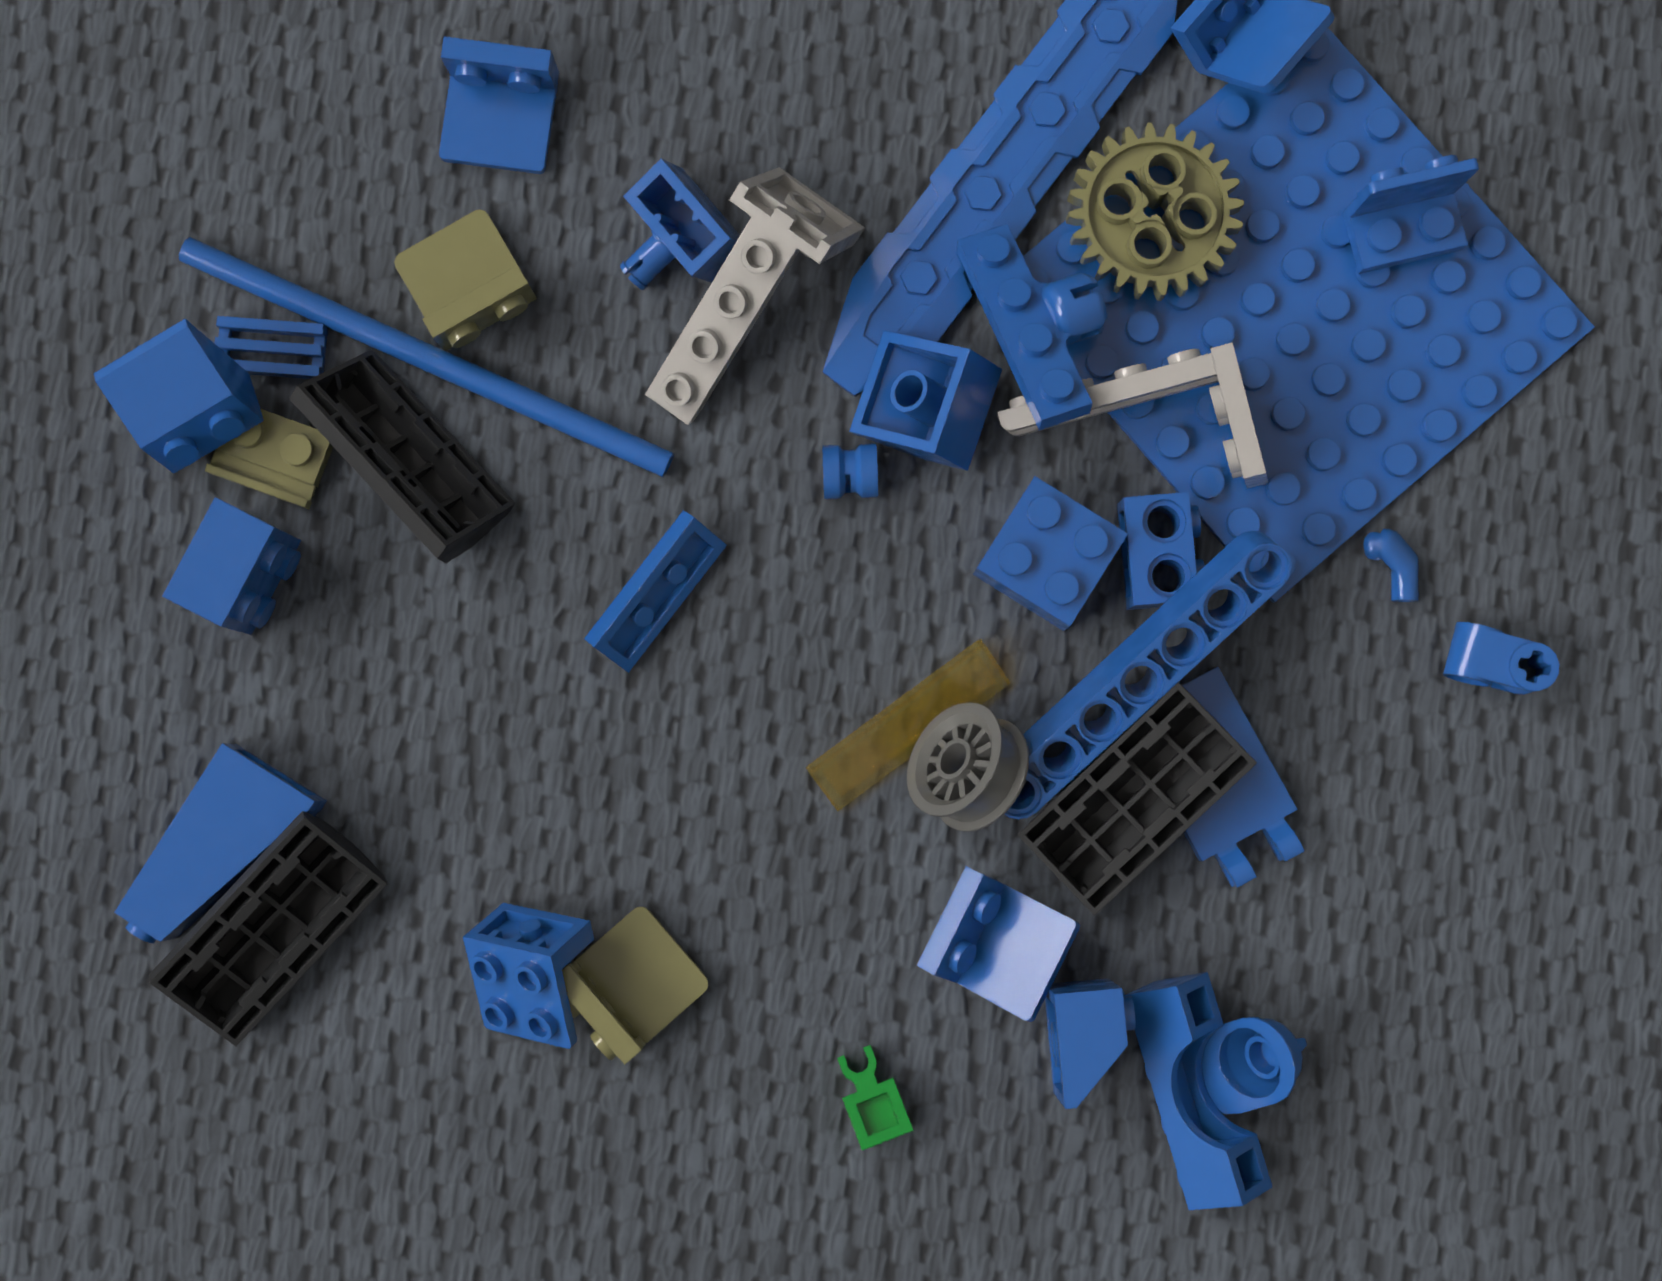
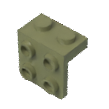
(464, 280)
(632, 984)

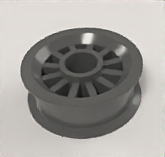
(967, 767)

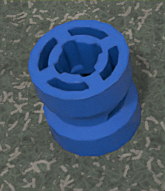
(850, 471)

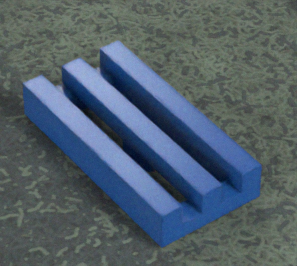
(316, 350)

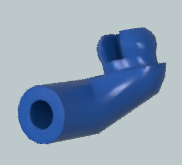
(1400, 559)

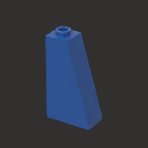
(212, 842)

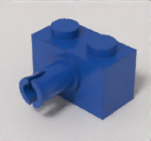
(682, 227)

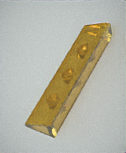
(892, 733)

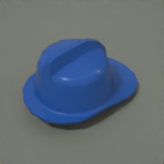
(1251, 1064)

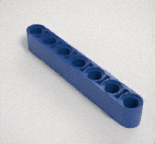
(1164, 665)

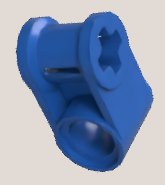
(1491, 659)

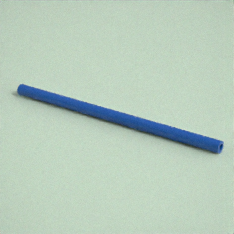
(426, 357)

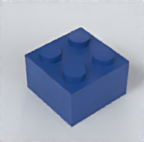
(1050, 554)
(233, 568)

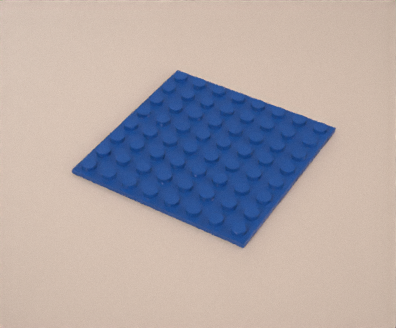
(1342, 370)

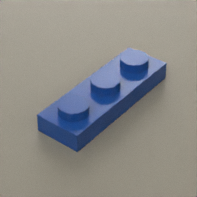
(655, 591)

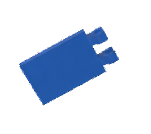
(1250, 805)

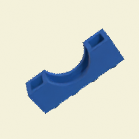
(1212, 1156)

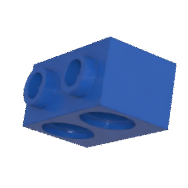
(1144, 550)

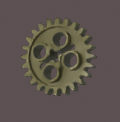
(1195, 187)

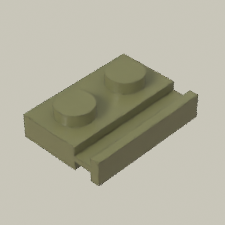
(275, 459)

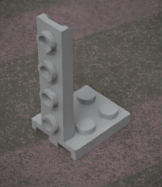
(782, 223)
(1185, 372)

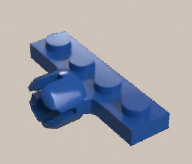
(1035, 322)

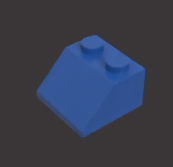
(180, 396)
(926, 399)
(1085, 1034)

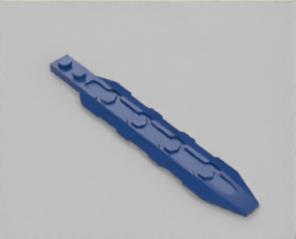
(997, 174)

